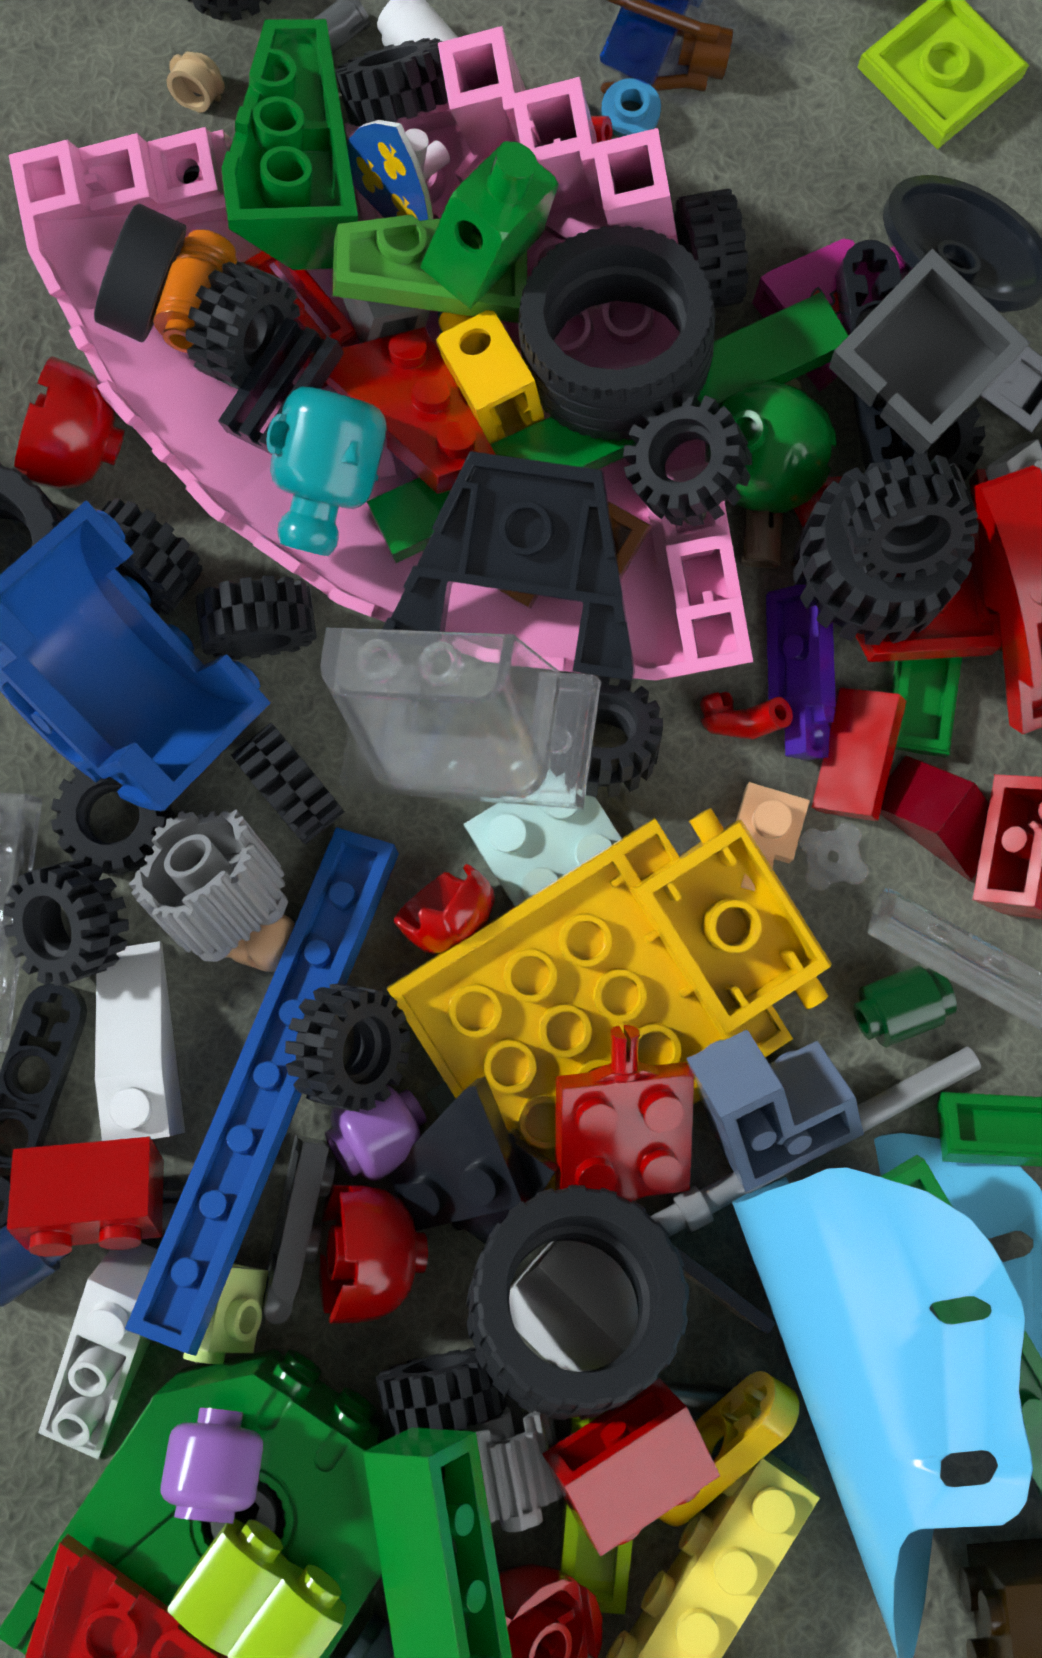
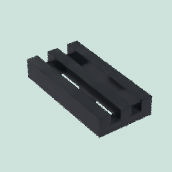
(273, 378)

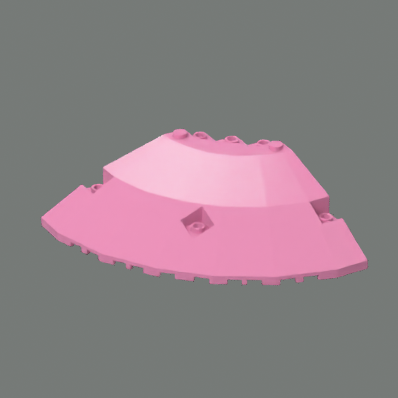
(73, 204)

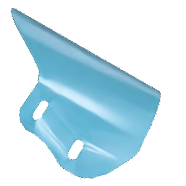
(883, 1379)

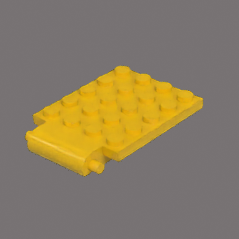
(612, 945)

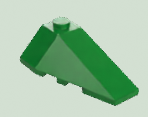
(289, 152)

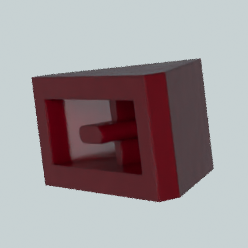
(938, 813)

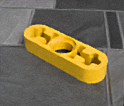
(754, 1422)

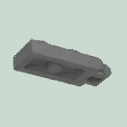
(295, 1233)

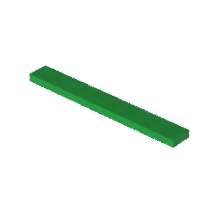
(764, 351)

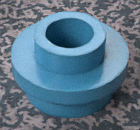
(631, 122)

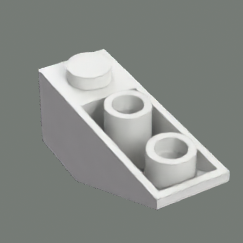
(99, 1354)

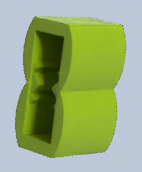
(255, 1601)

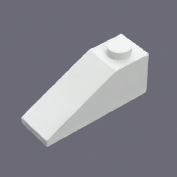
(136, 1048)

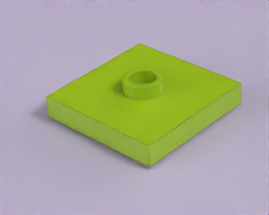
(942, 67)

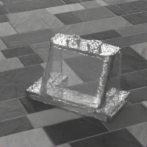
(459, 717)

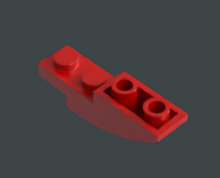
(1012, 582)

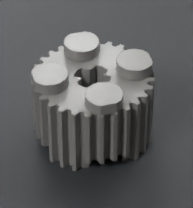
(210, 883)
(514, 1467)

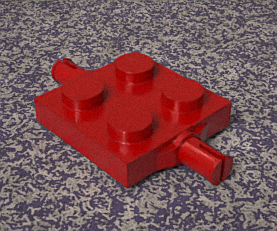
(625, 1124)

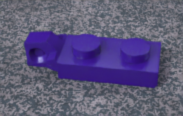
(801, 671)

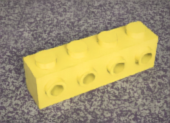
(721, 1566)

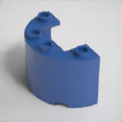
(108, 673)

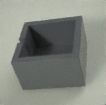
(927, 352)

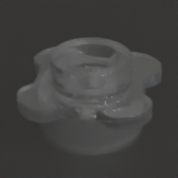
(824, 872)

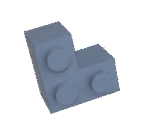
(773, 1112)

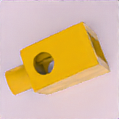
(489, 373)

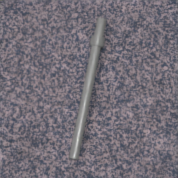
(695, 1207)

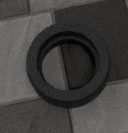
(606, 268)

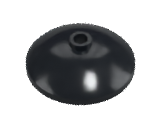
(972, 233)

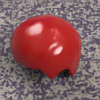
(447, 911)

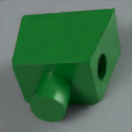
(503, 202)

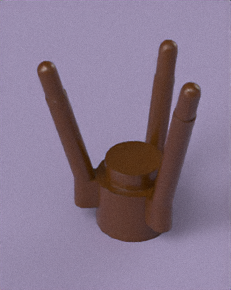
(702, 47)

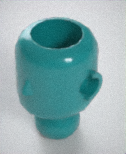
(326, 457)

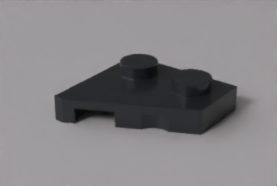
(462, 1164)

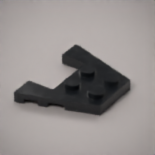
(528, 533)

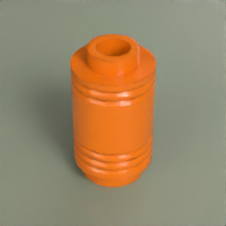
(199, 257)

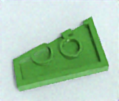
(383, 262)

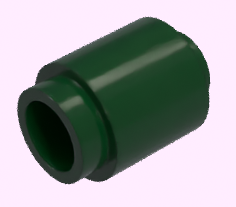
(904, 1005)

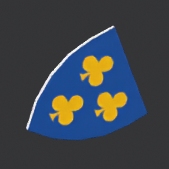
(393, 166)

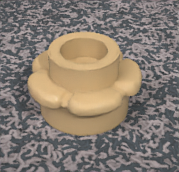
(195, 74)

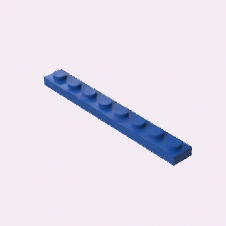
(258, 1099)

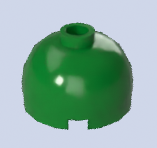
(787, 442)

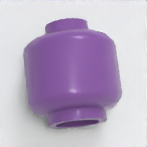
(376, 1139)
(212, 1467)

